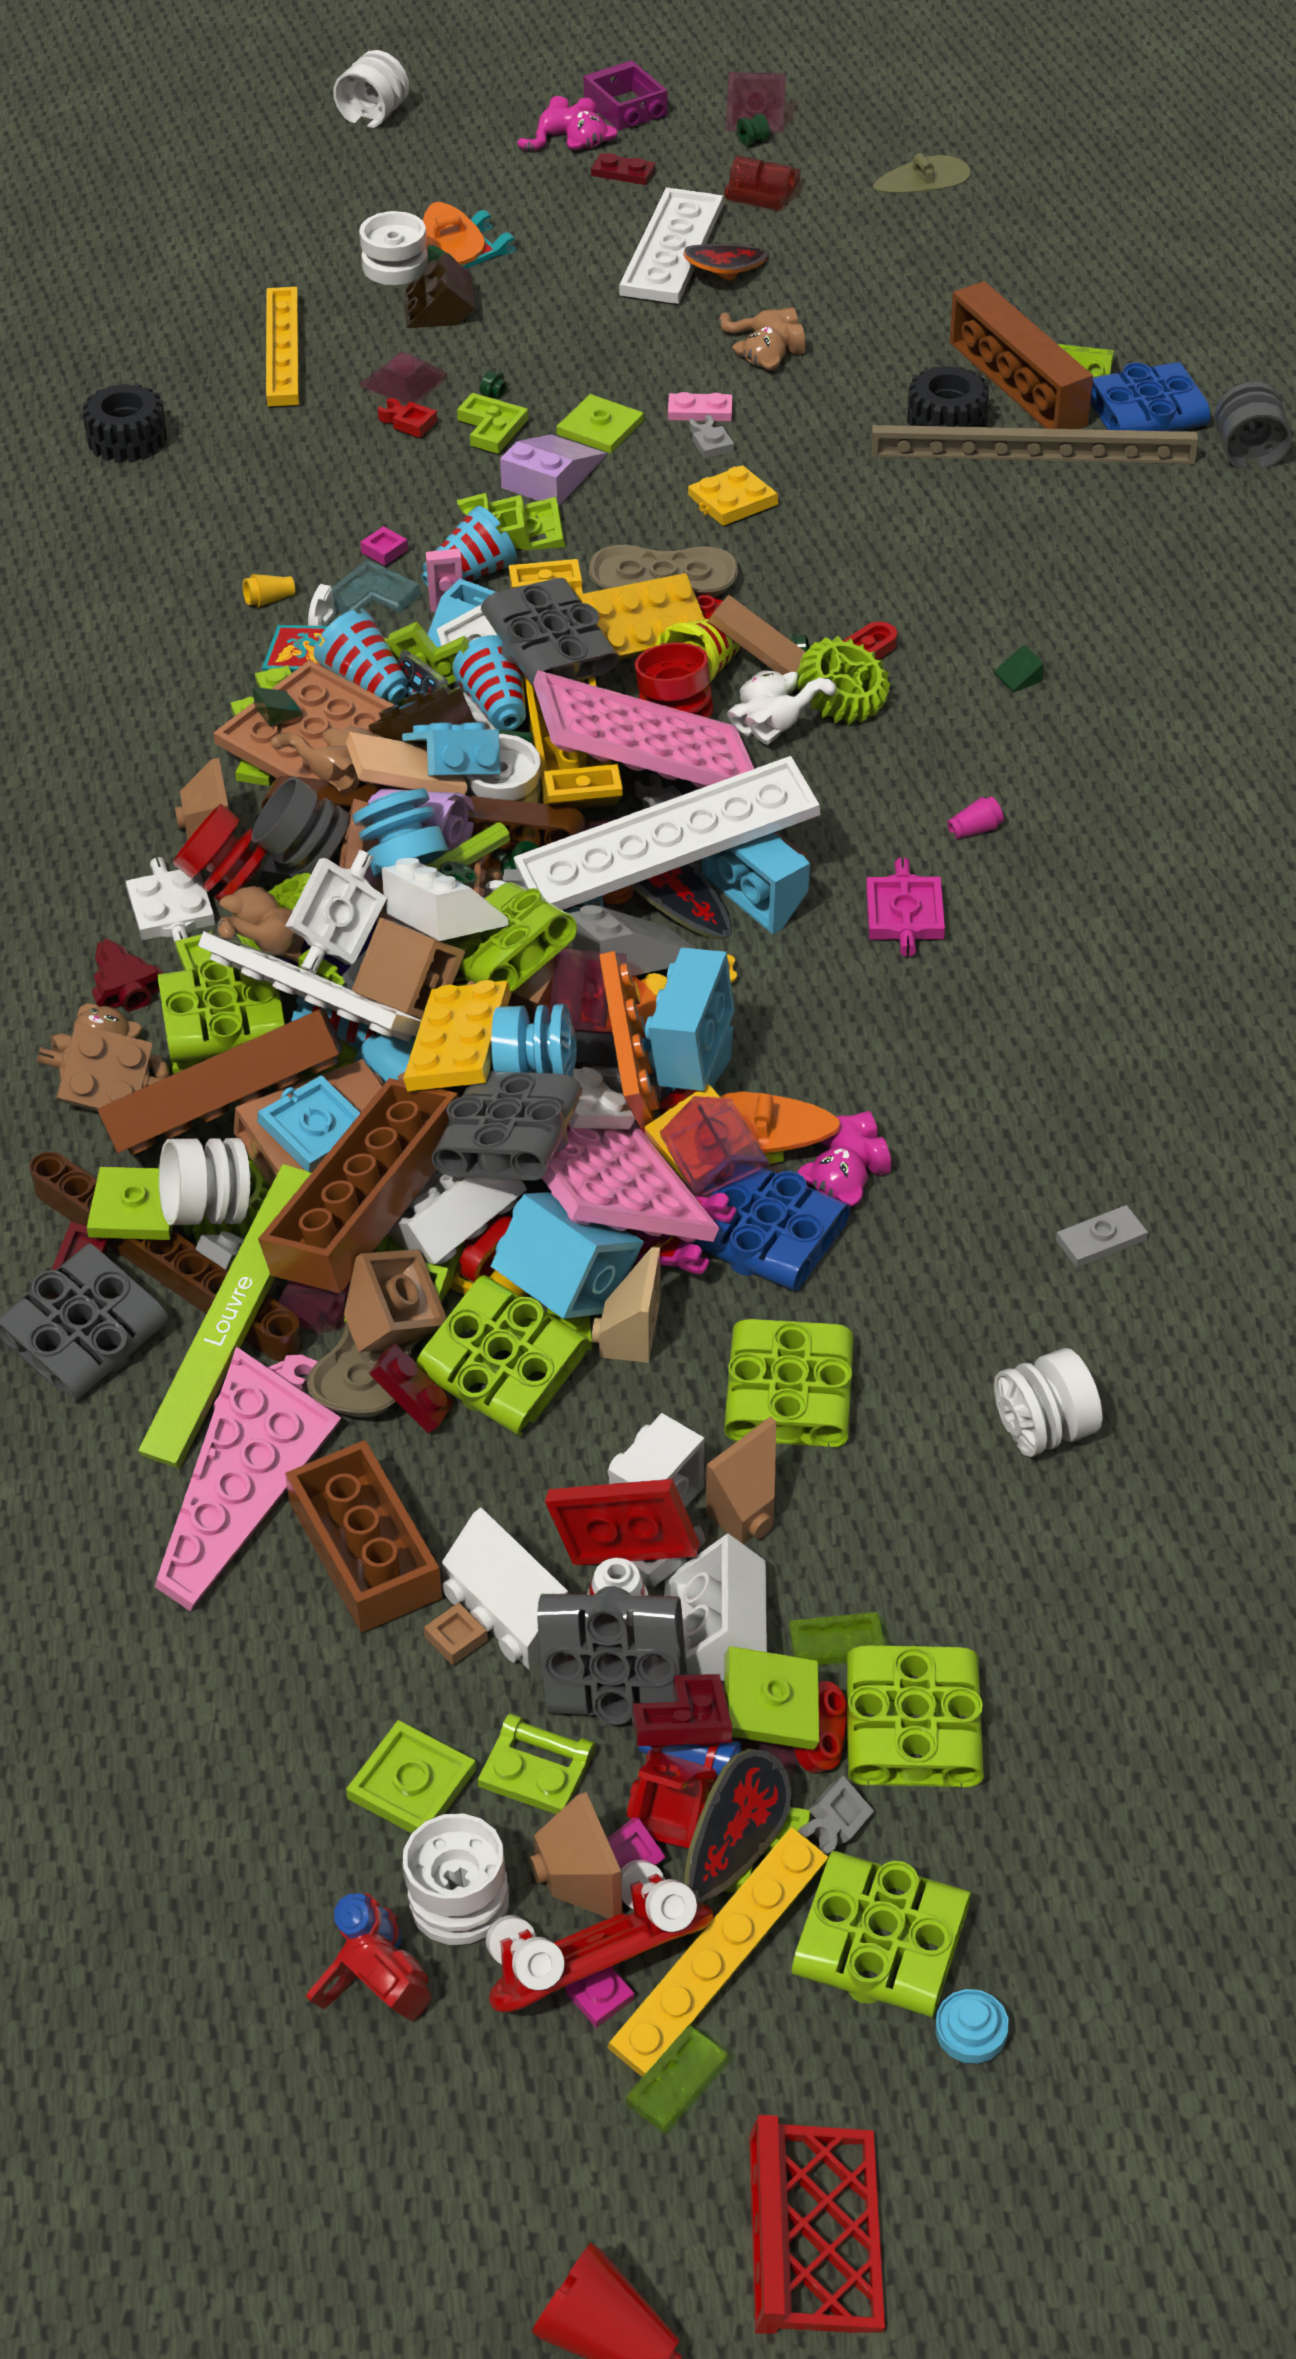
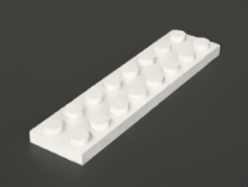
(669, 834)

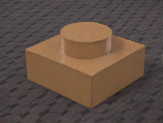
(455, 1633)

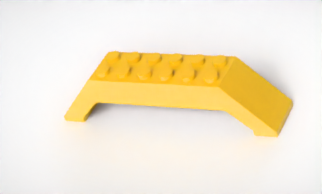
(566, 777)

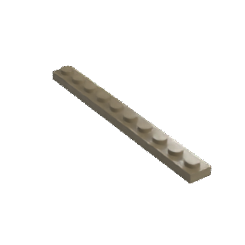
(1034, 444)

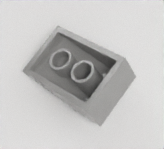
(647, 944)

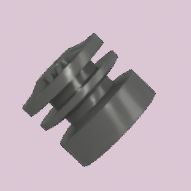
(1253, 424)
(300, 825)

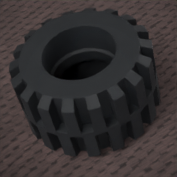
(948, 398)
(124, 422)

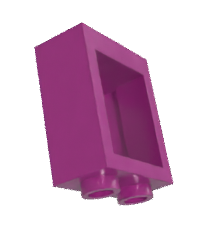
(627, 78)

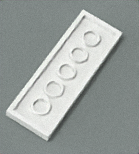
(658, 264)
(311, 986)

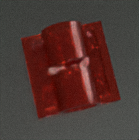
(761, 182)

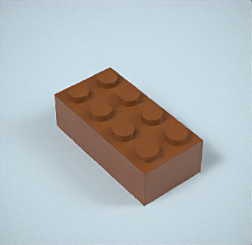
(363, 1536)

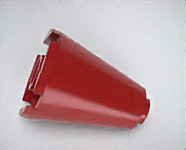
(604, 2315)

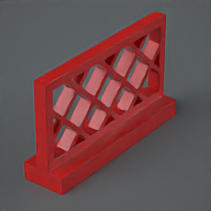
(772, 2236)

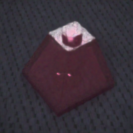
(403, 378)

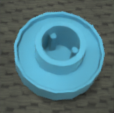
(971, 2026)

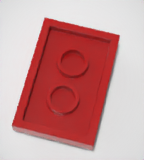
(622, 1522)

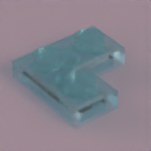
(374, 583)

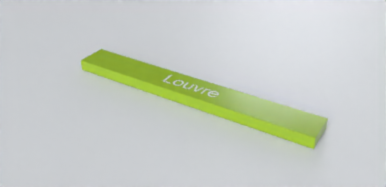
(218, 1335)

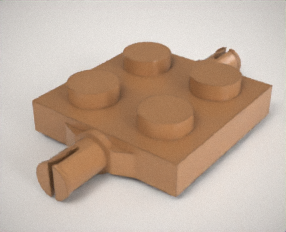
(99, 1067)

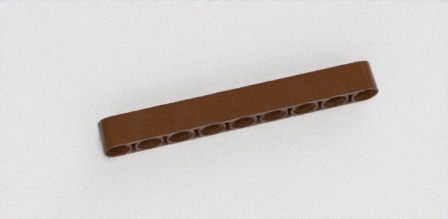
(524, 820)
(170, 1261)

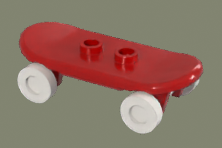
(538, 1967)

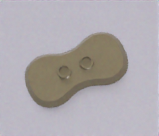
(707, 568)
(343, 1379)

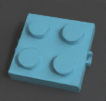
(308, 1121)

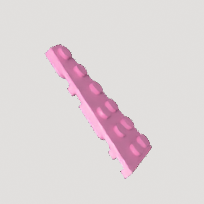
(252, 1440)

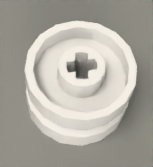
(393, 247)
(518, 773)

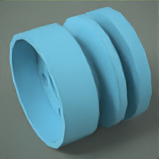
(400, 829)
(533, 1047)

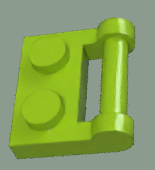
(531, 1777)

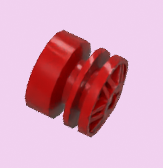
(676, 677)
(220, 853)

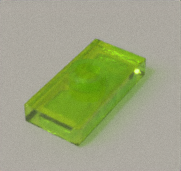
(834, 1636)
(676, 2079)

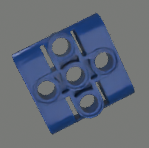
(1150, 399)
(777, 1227)

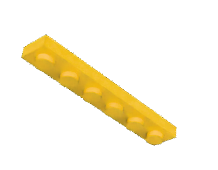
(282, 346)
(718, 1952)

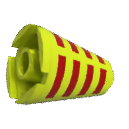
(715, 643)

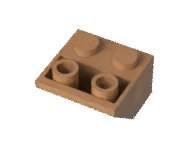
(405, 966)

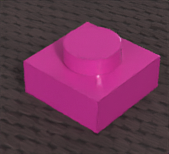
(384, 546)
(634, 1843)
(600, 1995)

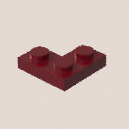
(695, 1717)

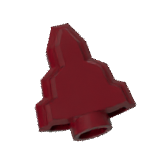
(123, 978)

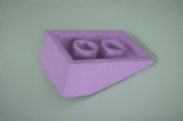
(547, 467)

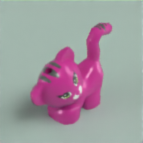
(579, 122)
(842, 1168)

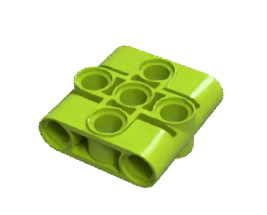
(523, 947)
(215, 1010)
(495, 1315)
(795, 1376)
(945, 1688)
(844, 1894)

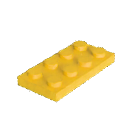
(641, 611)
(455, 1036)

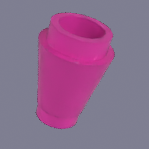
(977, 818)

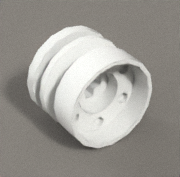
(371, 88)
(204, 1181)
(1048, 1401)
(455, 1878)

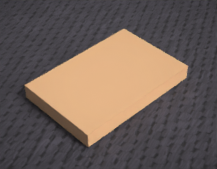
(398, 765)

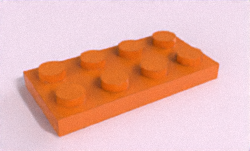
(628, 1034)

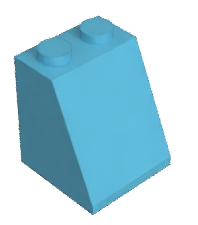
(561, 1261)

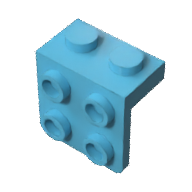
(459, 748)

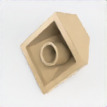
(631, 1313)

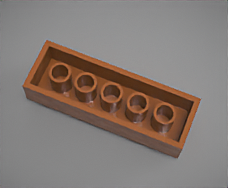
(1020, 358)
(224, 1078)
(358, 1188)

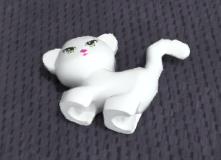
(768, 708)

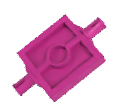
(904, 907)

